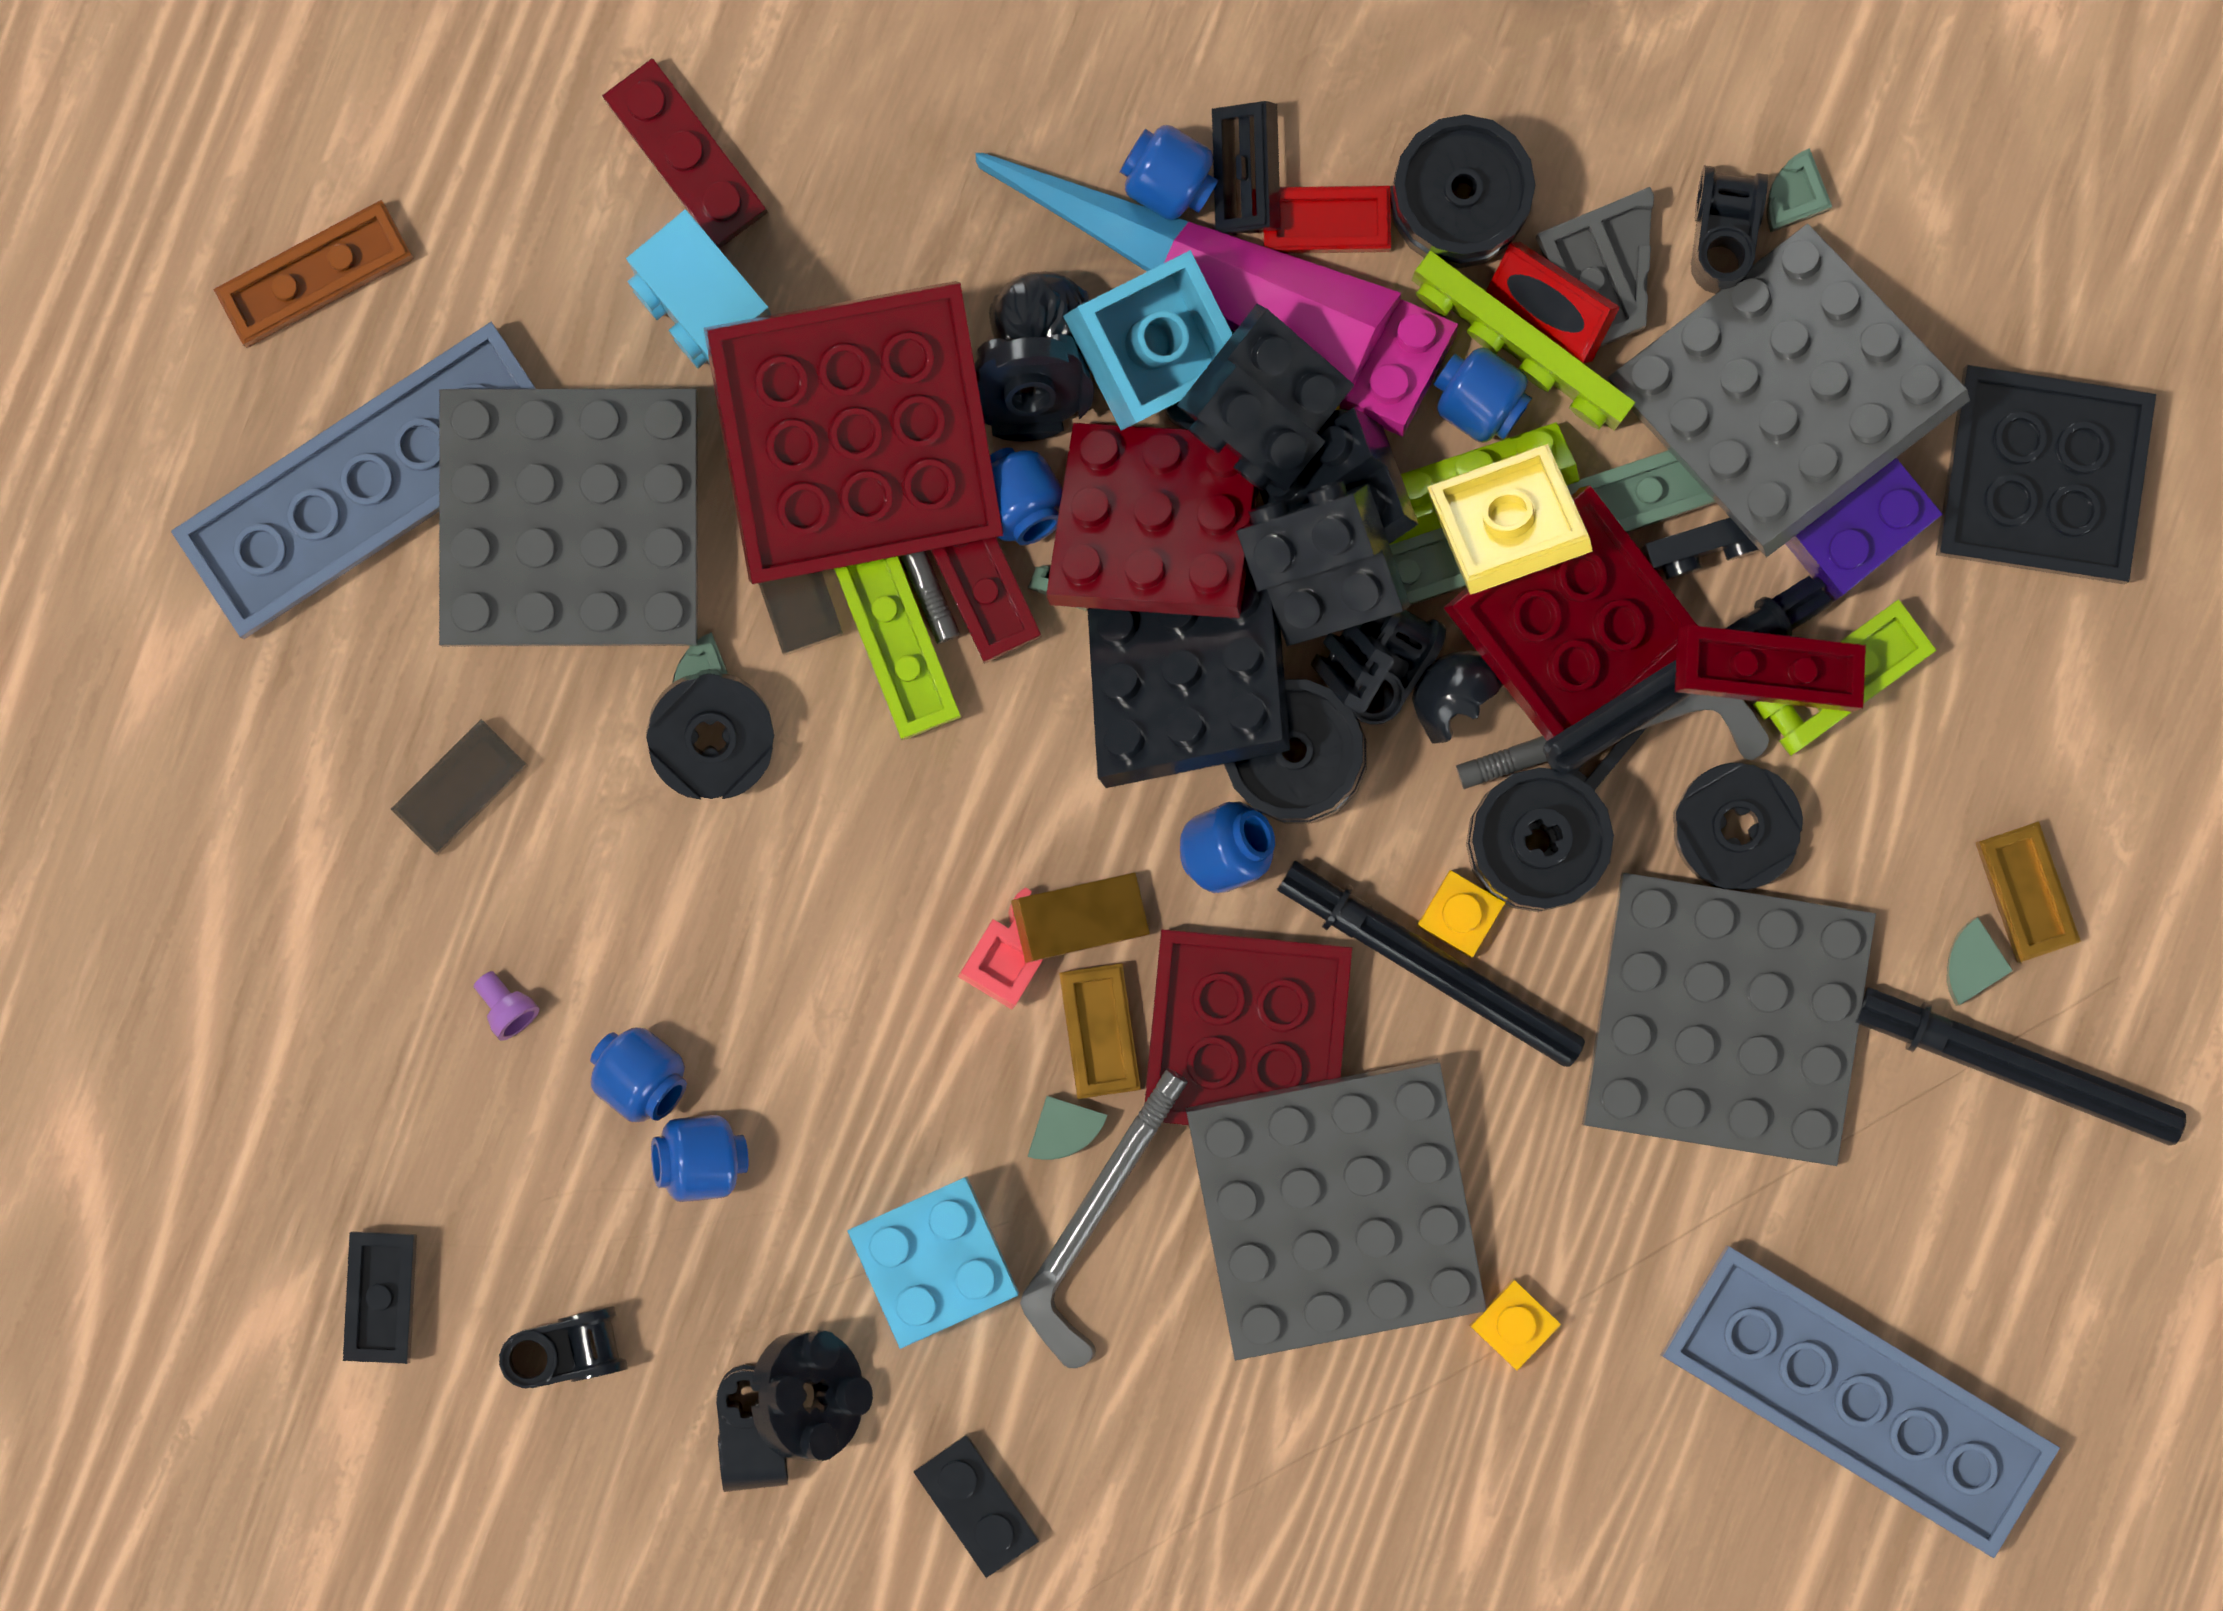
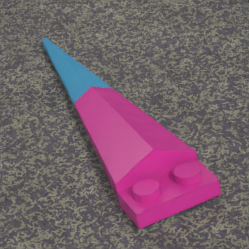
(1356, 325)

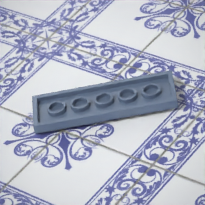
(338, 492)
(1860, 1401)

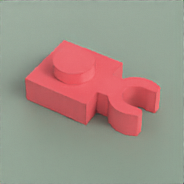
(999, 963)

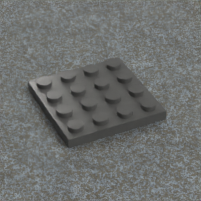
(1789, 390)
(568, 517)
(1729, 1019)
(1336, 1209)

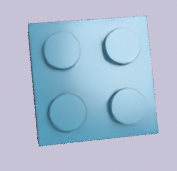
(692, 283)
(1150, 338)
(933, 1262)

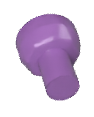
(509, 1011)

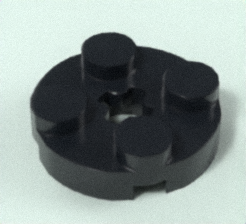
(1050, 365)
(710, 772)
(1745, 790)
(838, 1400)

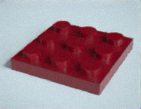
(1150, 524)
(1577, 628)
(1245, 1015)

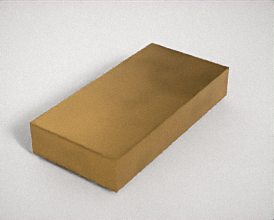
(2028, 892)
(1080, 917)
(1099, 1031)

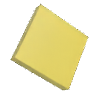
(1509, 519)

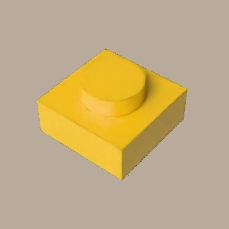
(1460, 914)
(1515, 1325)

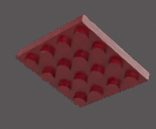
(853, 431)

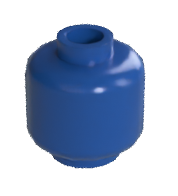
(1169, 172)
(1482, 395)
(1025, 495)
(1227, 847)
(637, 1075)
(698, 1158)

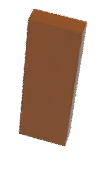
(313, 273)

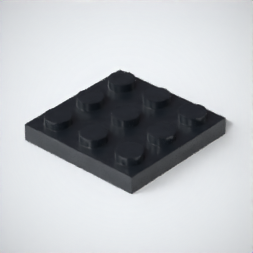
(2046, 475)
(1186, 689)

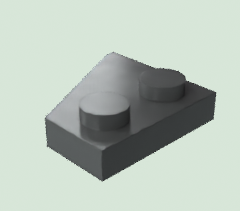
(1610, 255)

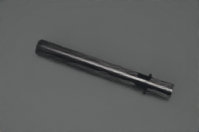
(1657, 692)
(1429, 963)
(2020, 1067)

